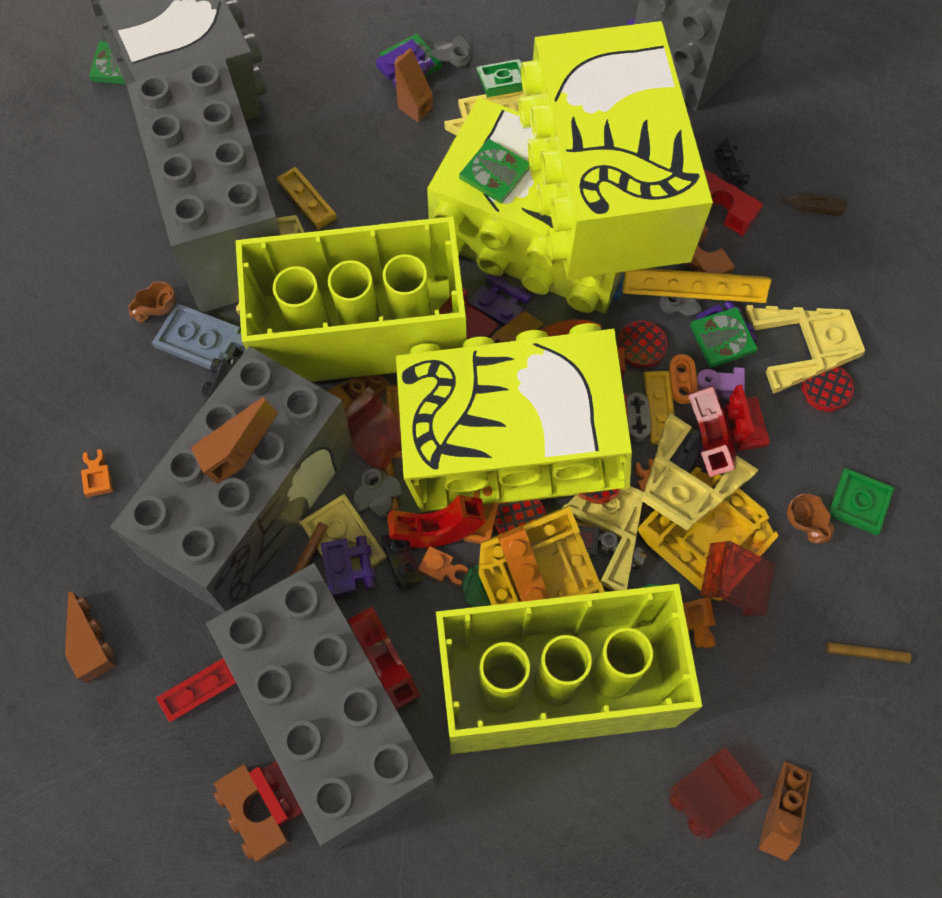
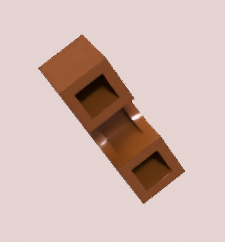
(710, 261)
(260, 838)

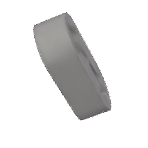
(643, 417)

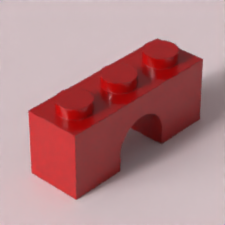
(741, 207)

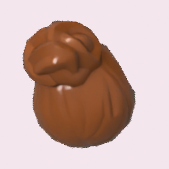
(154, 300)
(810, 515)

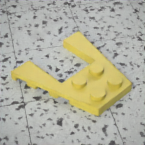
(829, 336)
(680, 494)
(621, 518)

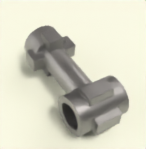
(608, 543)

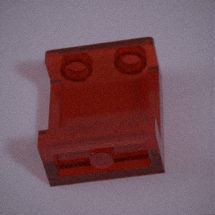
(373, 429)
(738, 577)
(713, 793)

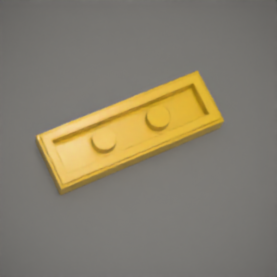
(306, 198)
(660, 401)

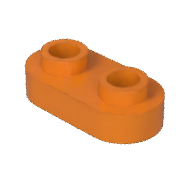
(682, 380)

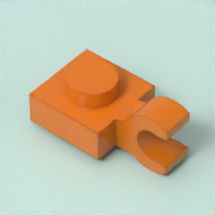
(699, 618)

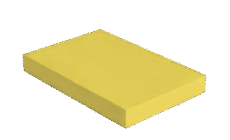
(343, 523)

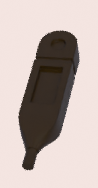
(817, 204)

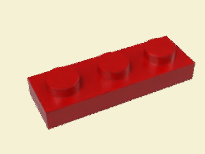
(195, 690)

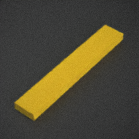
(696, 285)

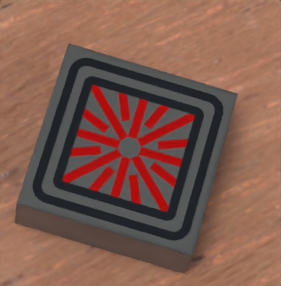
(590, 538)

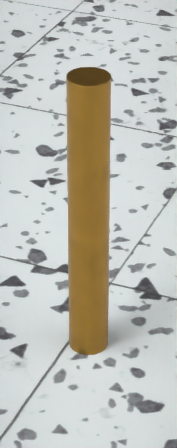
(868, 652)

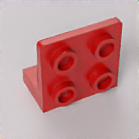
(476, 322)
(746, 421)
(276, 793)

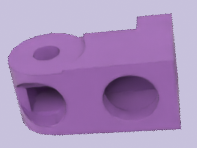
(723, 382)

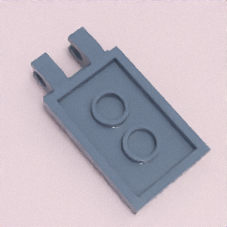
(197, 336)

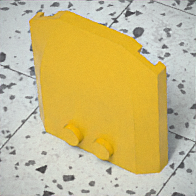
(733, 520)
(558, 554)

